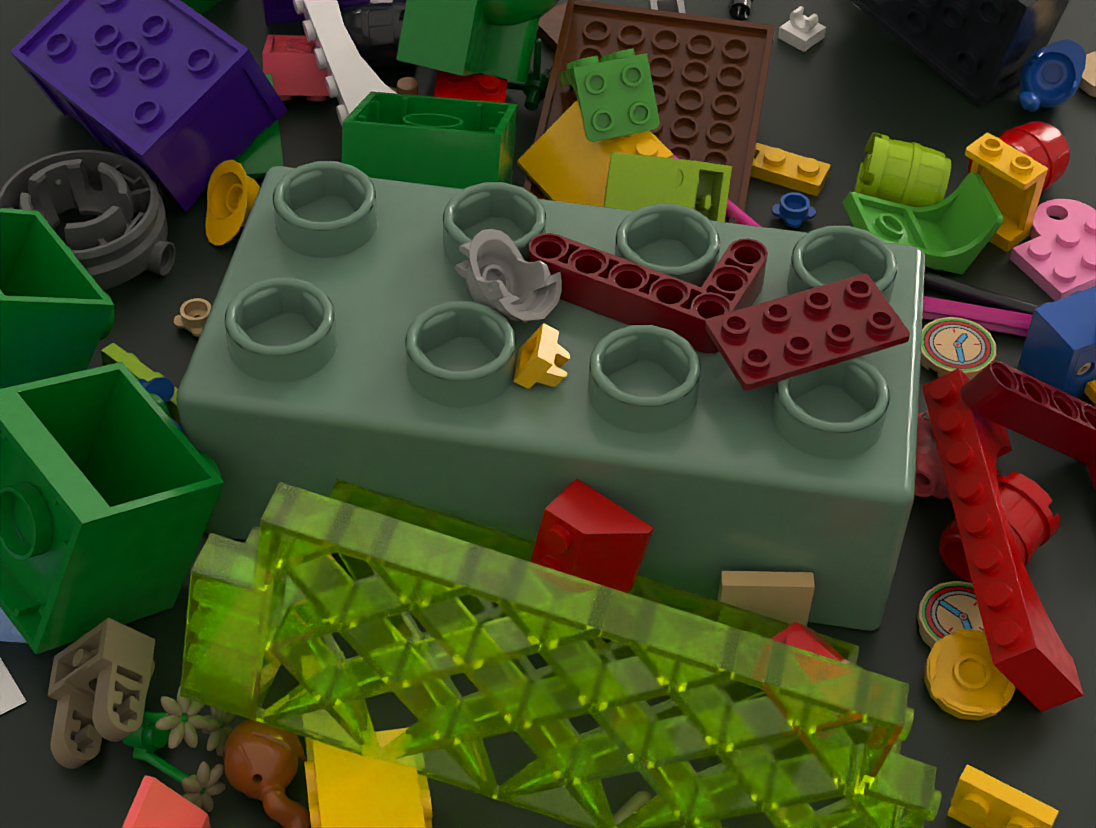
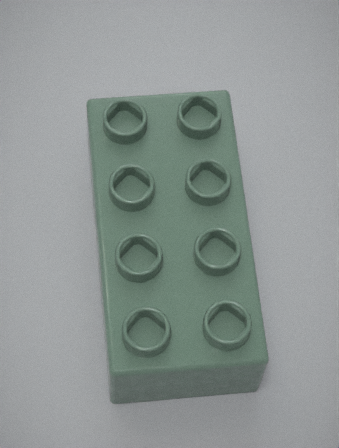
(368, 363)

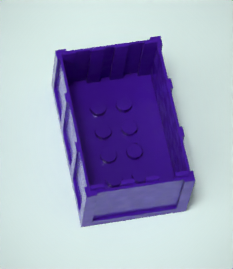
(152, 86)

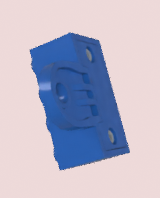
(1063, 343)

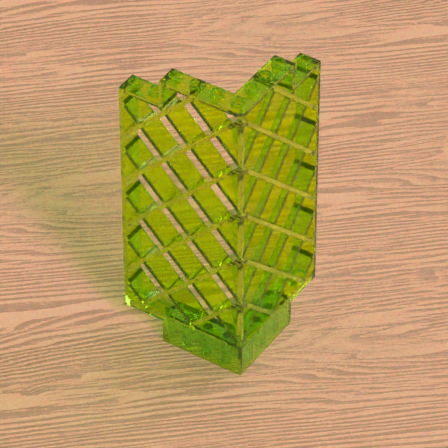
(778, 752)

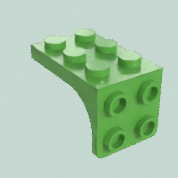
(613, 94)
(947, 232)

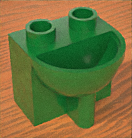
(472, 35)

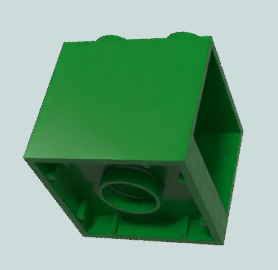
(47, 303)
(95, 504)

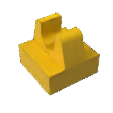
(541, 359)

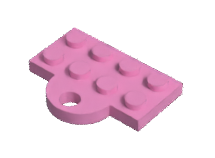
(1061, 251)

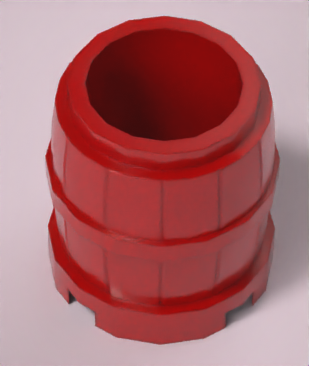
(1043, 145)
(1027, 517)

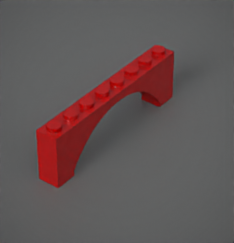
(1013, 618)

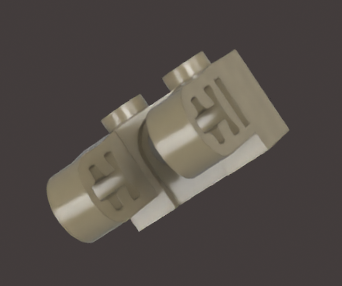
(91, 681)

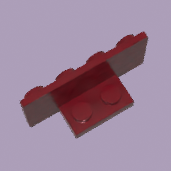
(806, 331)

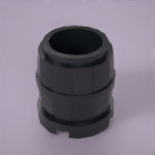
(376, 31)

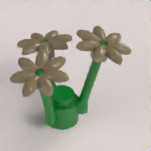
(171, 727)

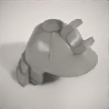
(505, 281)

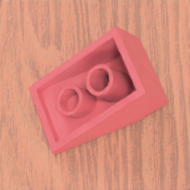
(294, 67)

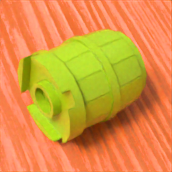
(903, 172)

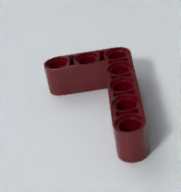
(651, 297)
(1034, 411)

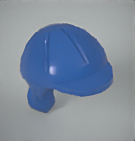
(1051, 75)

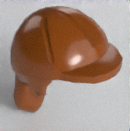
(261, 765)

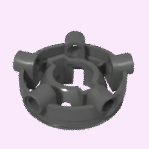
(113, 244)

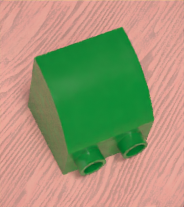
(431, 139)

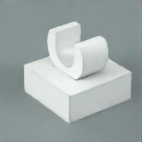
(802, 30)

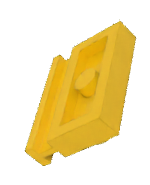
(989, 803)

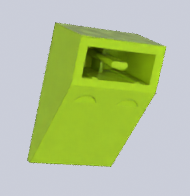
(650, 180)

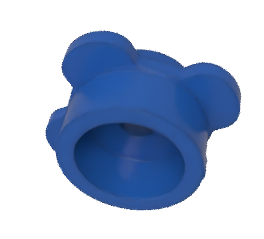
(794, 209)

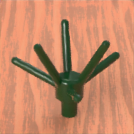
(537, 82)

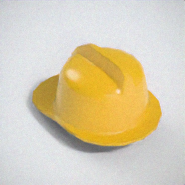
(229, 201)

